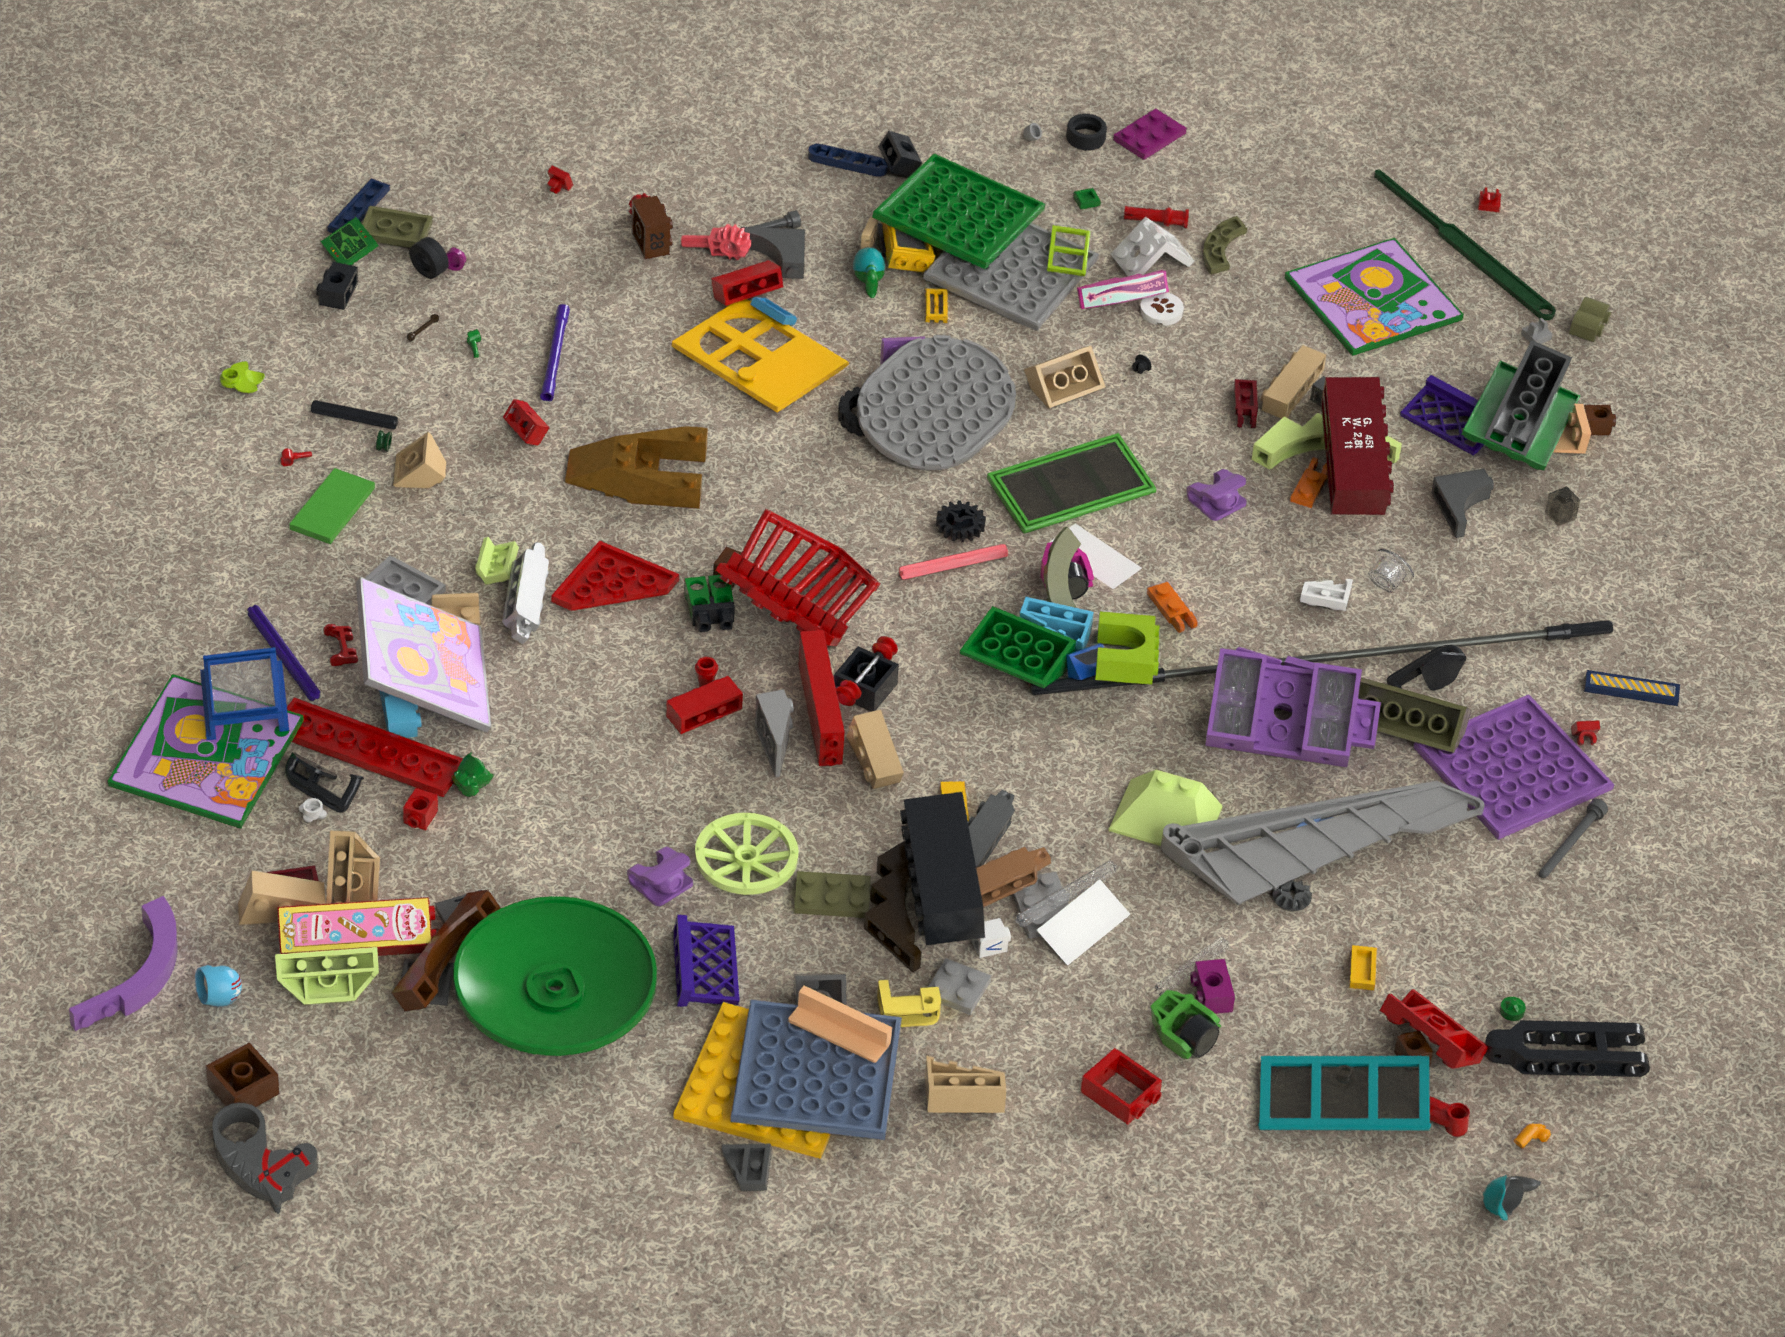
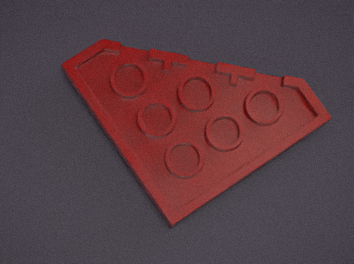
(612, 577)

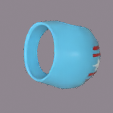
(222, 983)

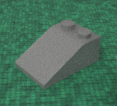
(773, 726)

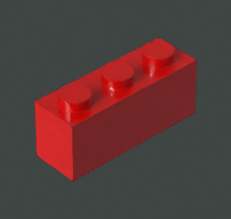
(747, 282)
(704, 704)

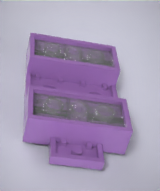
(1322, 701)

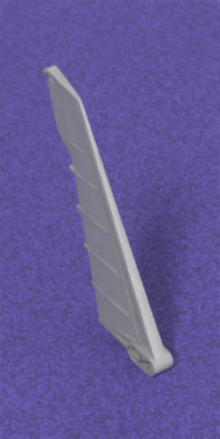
(1278, 858)

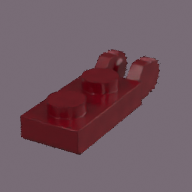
(1246, 401)

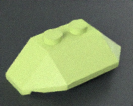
(327, 974)

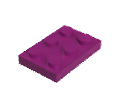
(1149, 134)

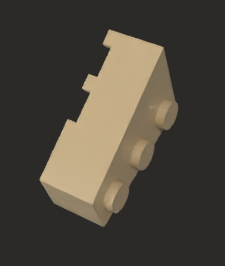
(875, 749)
(269, 891)
(963, 1089)

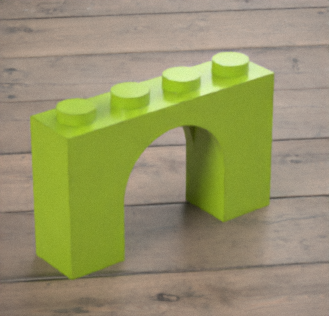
(1128, 665)

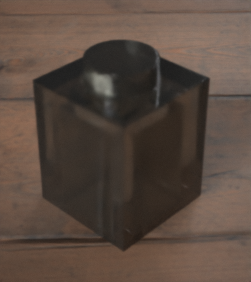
(1562, 506)

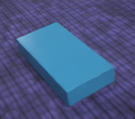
(774, 311)

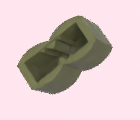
(1590, 319)

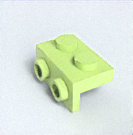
(495, 561)

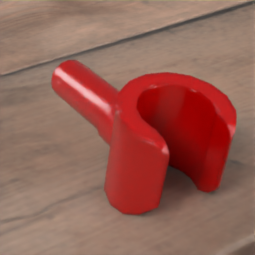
(288, 456)

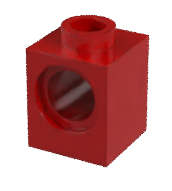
(420, 809)

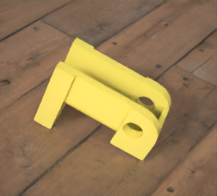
(910, 1007)

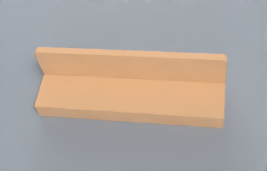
(841, 1025)

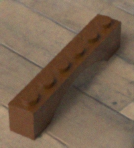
(422, 979)

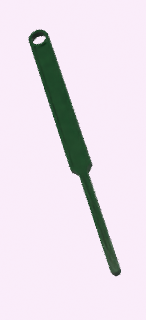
(1474, 253)

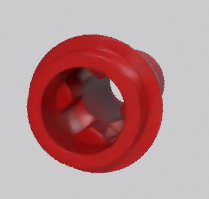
(706, 670)

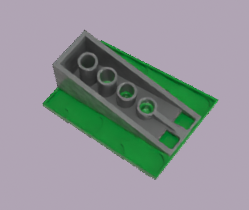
(1524, 407)

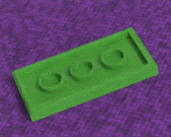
(332, 506)

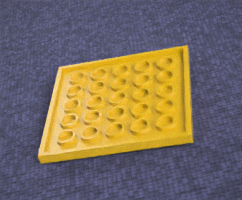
(712, 1086)

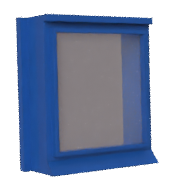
(243, 689)

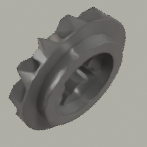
(1284, 899)

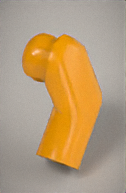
(1532, 1131)

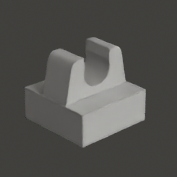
(1537, 332)

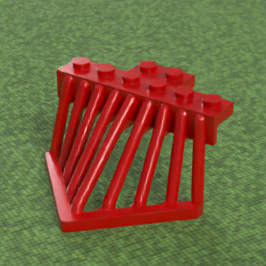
(786, 601)

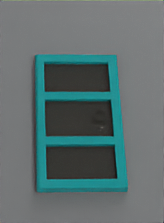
(1345, 1093)

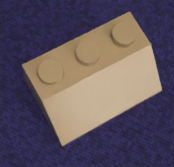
(1065, 377)

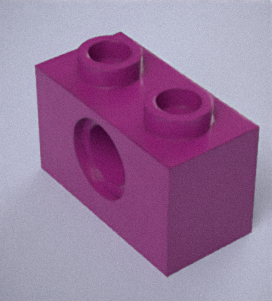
(1213, 985)

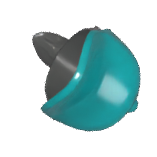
(1506, 1194)

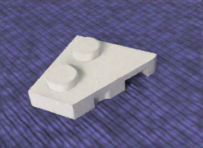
(1327, 594)

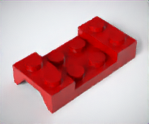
(1457, 1044)

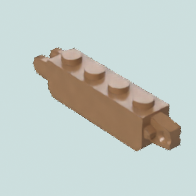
(1010, 873)

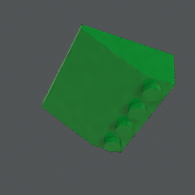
(1019, 648)

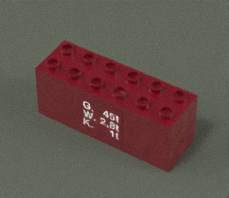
(1356, 446)

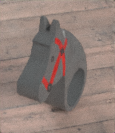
(254, 1167)

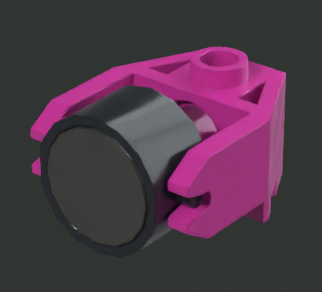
(1079, 574)

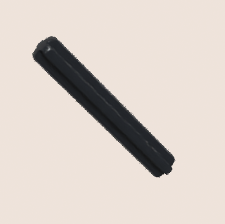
(354, 414)

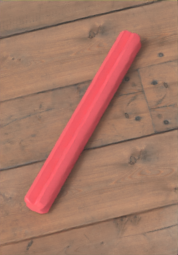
(953, 561)

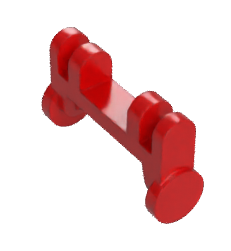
(343, 634)

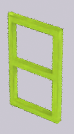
(1084, 253)

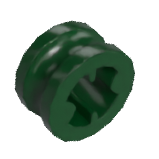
(384, 441)

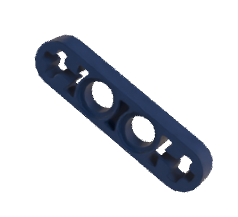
(818, 154)

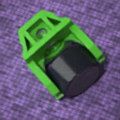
(1199, 1033)

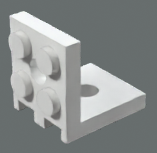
(1153, 243)

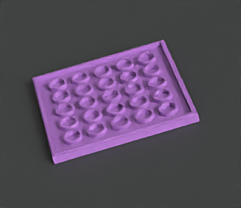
(1518, 767)

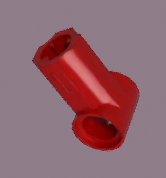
(1452, 1116)

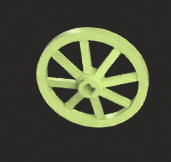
(746, 856)

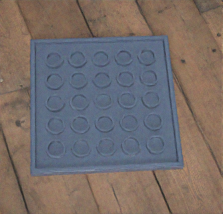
(808, 1082)

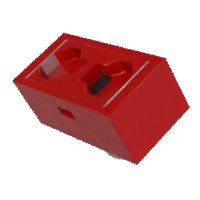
(526, 422)

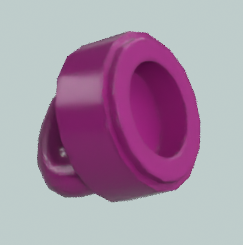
(456, 259)

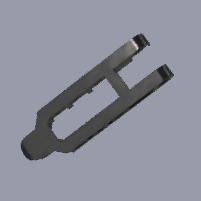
(1598, 1034)

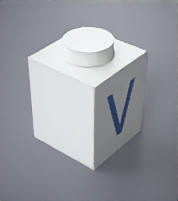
(995, 939)

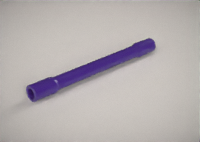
(549, 384)

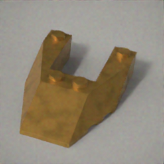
(630, 466)

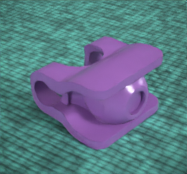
(1219, 498)
(664, 880)

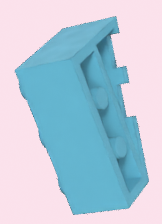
(1060, 618)
(400, 715)

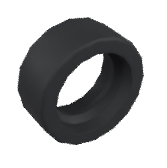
(1084, 141)

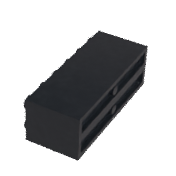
(942, 869)

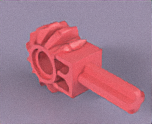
(721, 241)

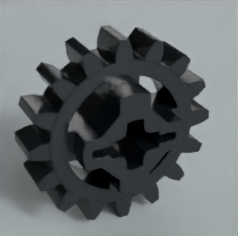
(960, 521)

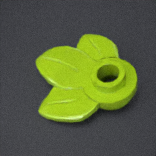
(241, 378)

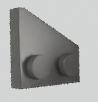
(749, 1164)

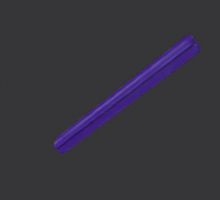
(284, 653)

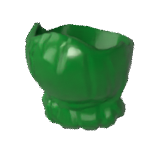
(471, 775)

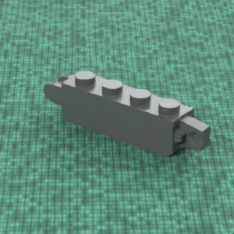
(990, 824)

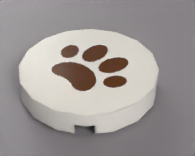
(1162, 309)

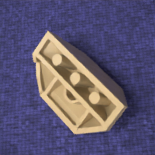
(351, 869)

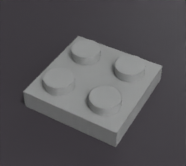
(960, 985)

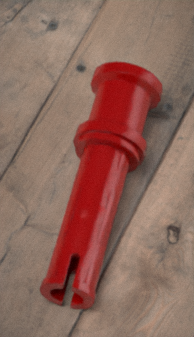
(1166, 216)

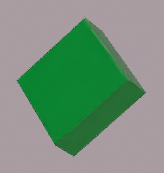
(1086, 198)

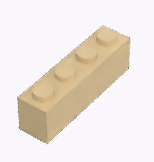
(1293, 382)

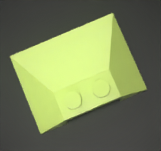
(1161, 800)

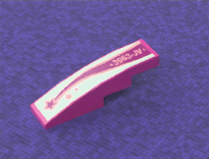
(1123, 289)

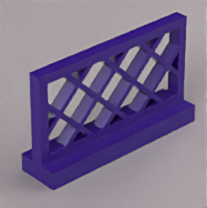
(1444, 396)
(685, 957)

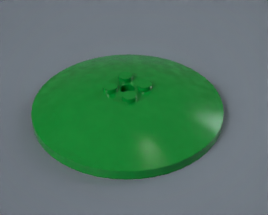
(562, 942)

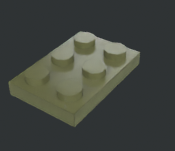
(396, 226)
(832, 894)

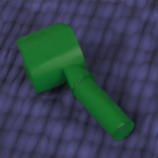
(473, 338)

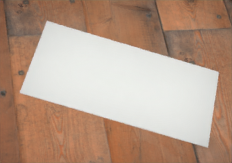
(1106, 562)
(1083, 922)

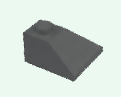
(827, 984)

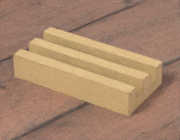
(869, 234)

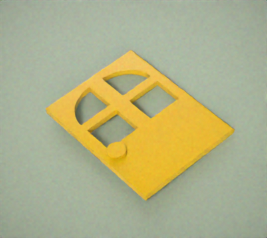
(778, 375)

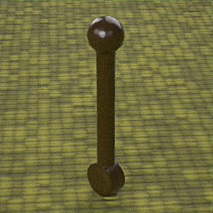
(433, 319)

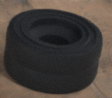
(429, 257)

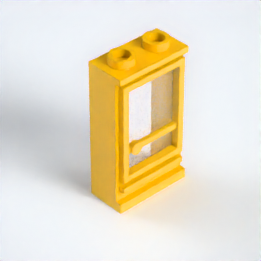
(906, 251)

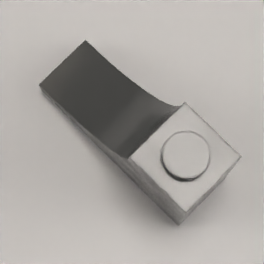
(783, 246)
(1459, 492)

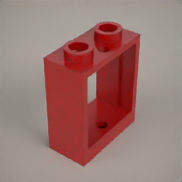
(1119, 1063)

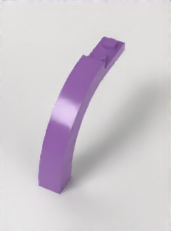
(147, 981)

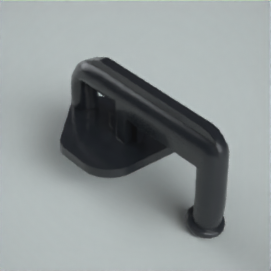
(1437, 667)
(313, 789)

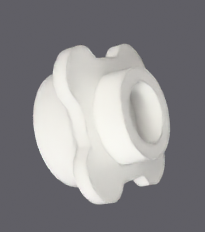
(312, 810)

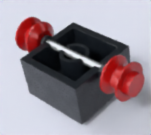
(868, 676)

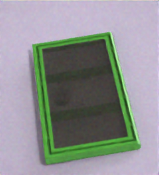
(1071, 483)

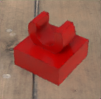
(559, 179)
(1489, 201)
(1585, 728)

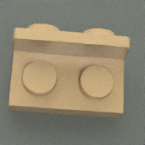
(461, 605)

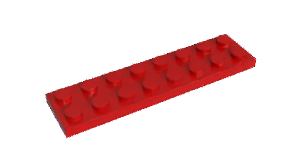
(374, 748)

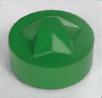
(1512, 1008)

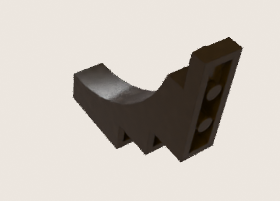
(889, 919)

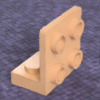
(1576, 433)

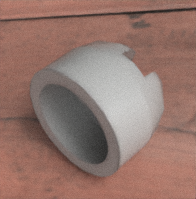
(1032, 132)

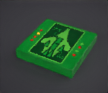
(349, 243)

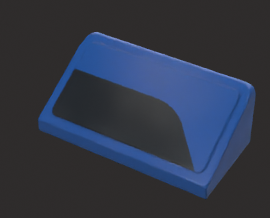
(1083, 662)

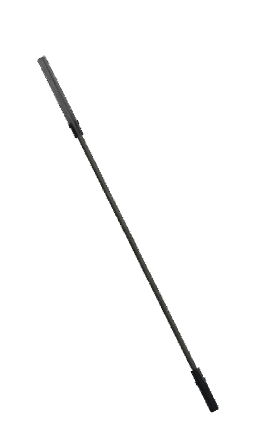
(1563, 631)

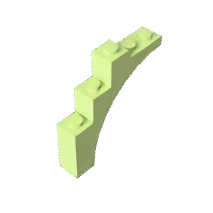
(1290, 439)

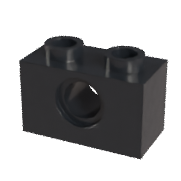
(899, 154)
(337, 285)

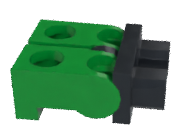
(710, 603)

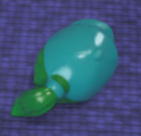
(869, 268)

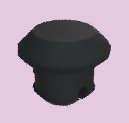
(1141, 364)

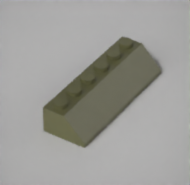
(1417, 715)

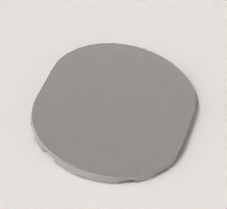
(936, 402)

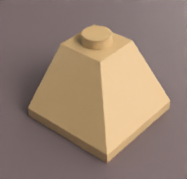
(420, 464)

